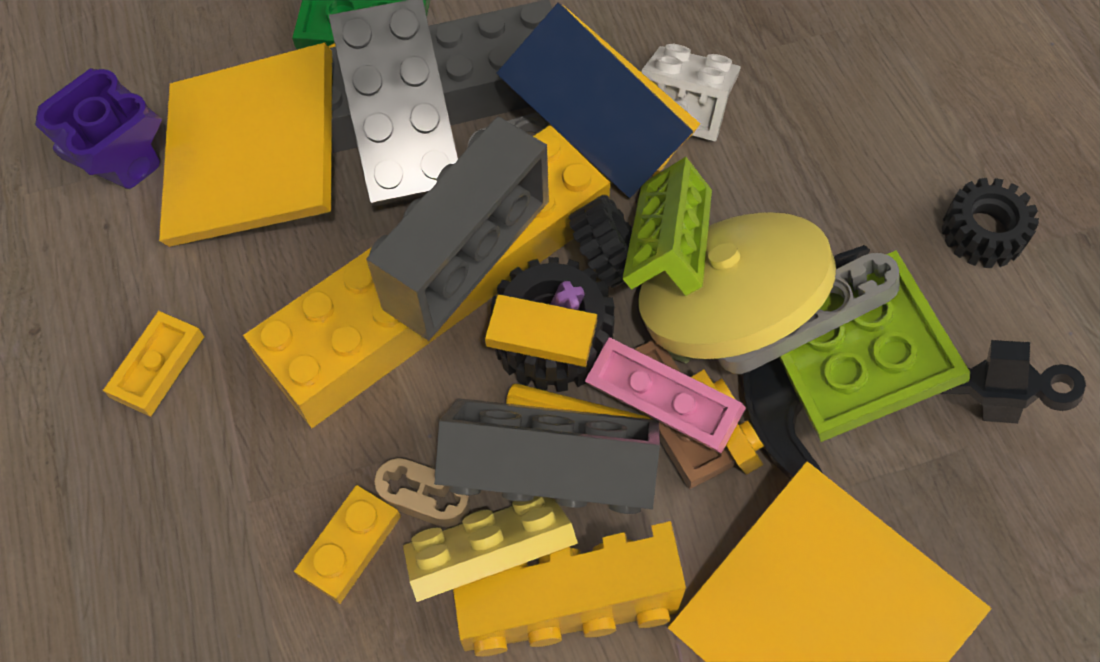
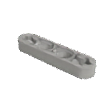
(822, 321)

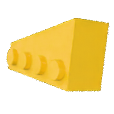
(573, 593)

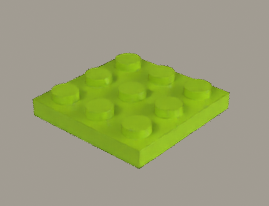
(874, 361)

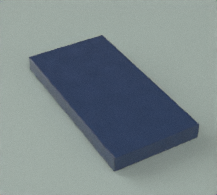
(594, 100)

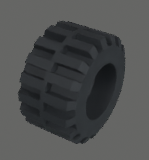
(540, 285)

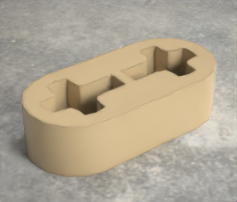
(418, 503)

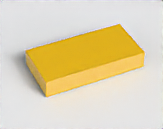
(541, 330)

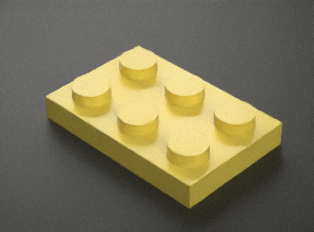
(485, 545)

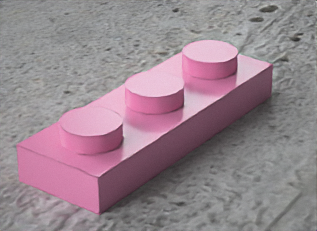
(666, 395)

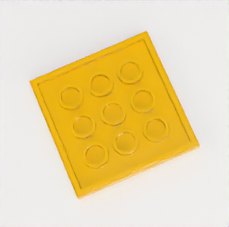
(248, 146)
(827, 586)

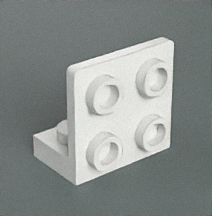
(694, 83)

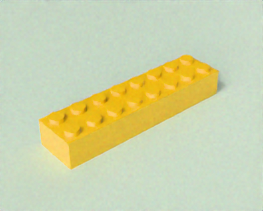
(342, 342)

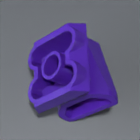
(102, 128)

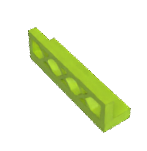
(673, 225)

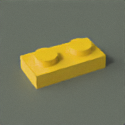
(154, 363)
(744, 439)
(347, 544)

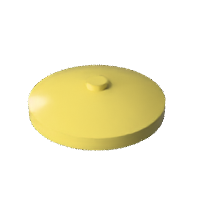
(758, 286)

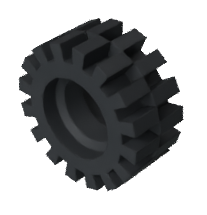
(1002, 205)
(603, 238)

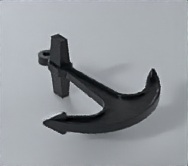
(1000, 383)

